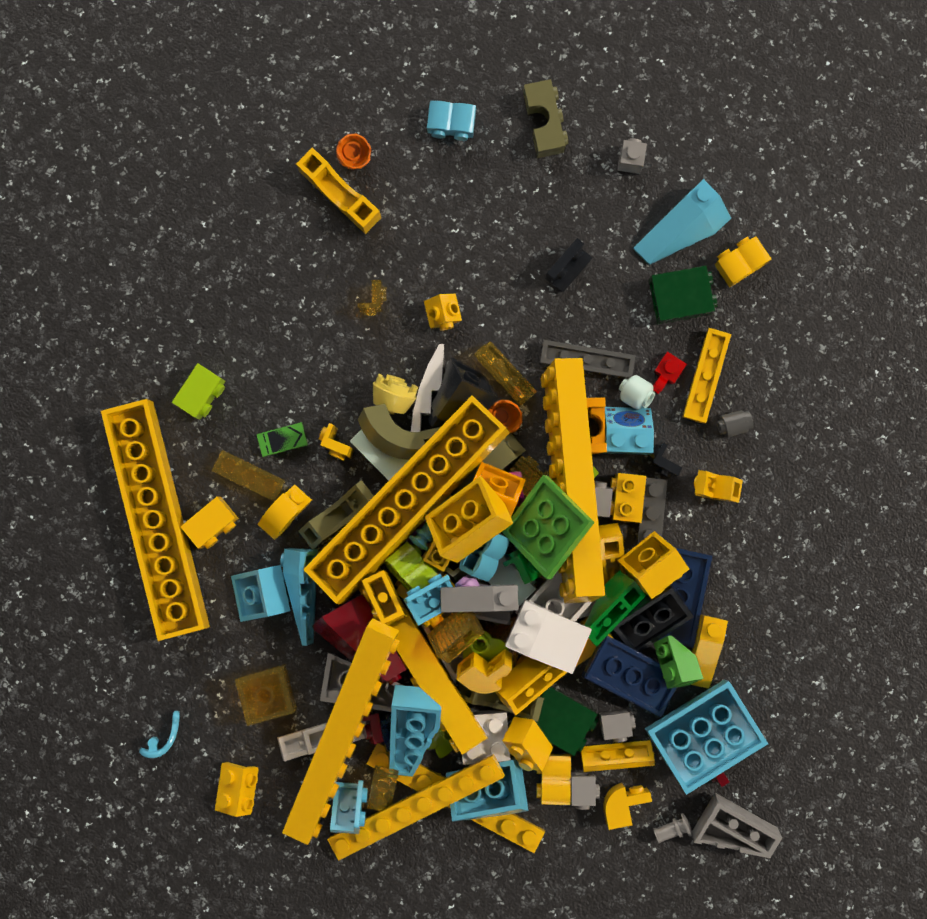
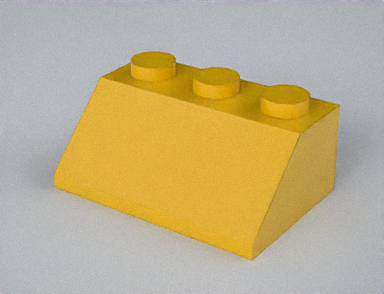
(468, 520)

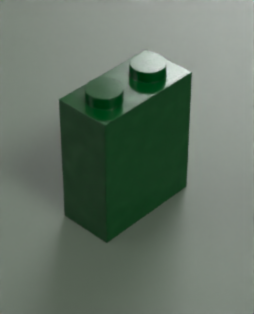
(682, 294)
(565, 720)

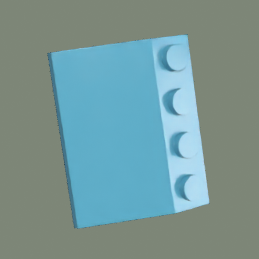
(706, 736)

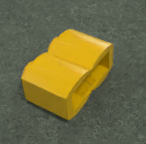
(742, 261)
(555, 780)

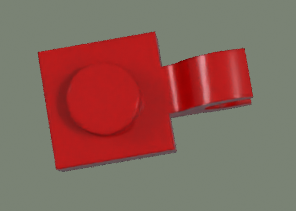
(668, 370)

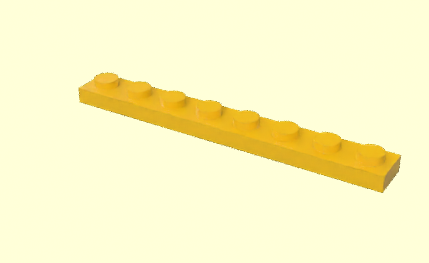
(418, 806)
(508, 826)

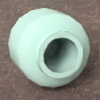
(636, 392)

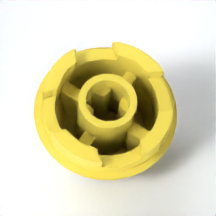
(394, 393)

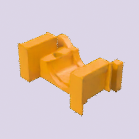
(596, 411)

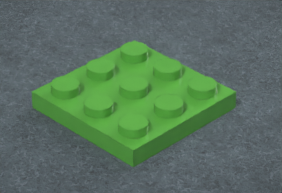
(548, 527)

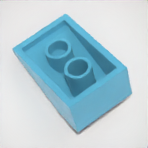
(497, 799)

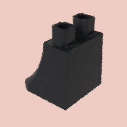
(456, 388)

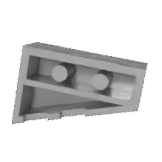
(735, 828)

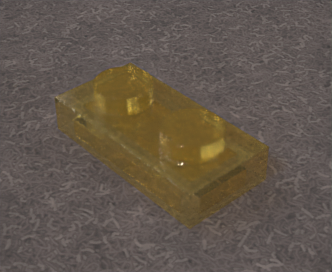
(382, 788)

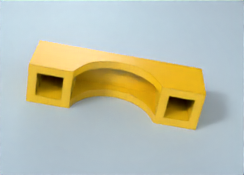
(333, 187)

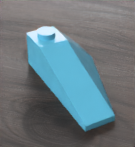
(691, 220)
(300, 589)

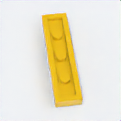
(706, 375)

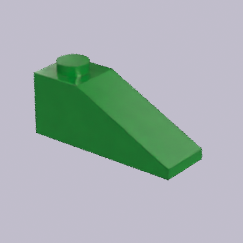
(620, 598)

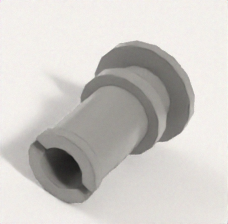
(673, 829)

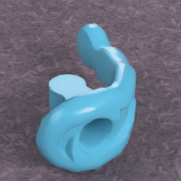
(154, 751)

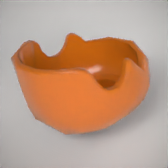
(353, 151)
(508, 414)

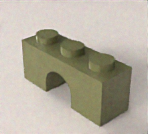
(542, 98)

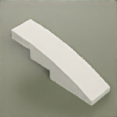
(430, 384)
(304, 741)

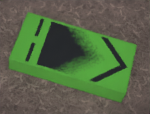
(282, 439)

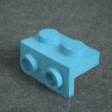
(425, 602)
(347, 808)

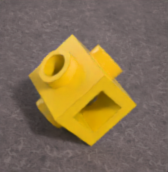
(443, 311)

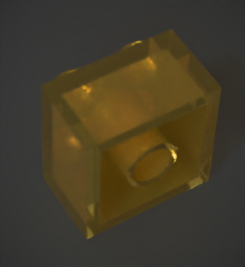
(266, 694)

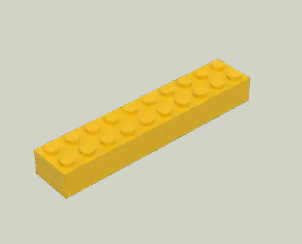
(573, 473)
(406, 500)
(155, 519)

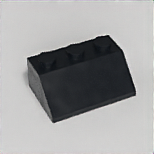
(653, 619)

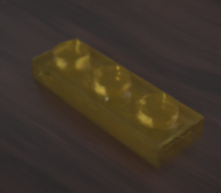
(505, 373)
(248, 475)

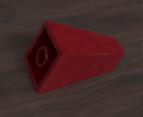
(345, 629)

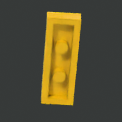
(617, 756)

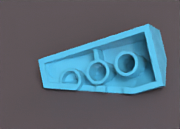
(413, 725)

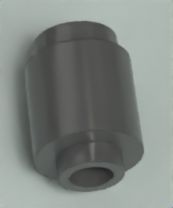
(735, 423)

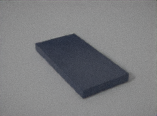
(692, 591)
(629, 675)

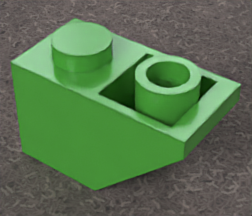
(677, 663)

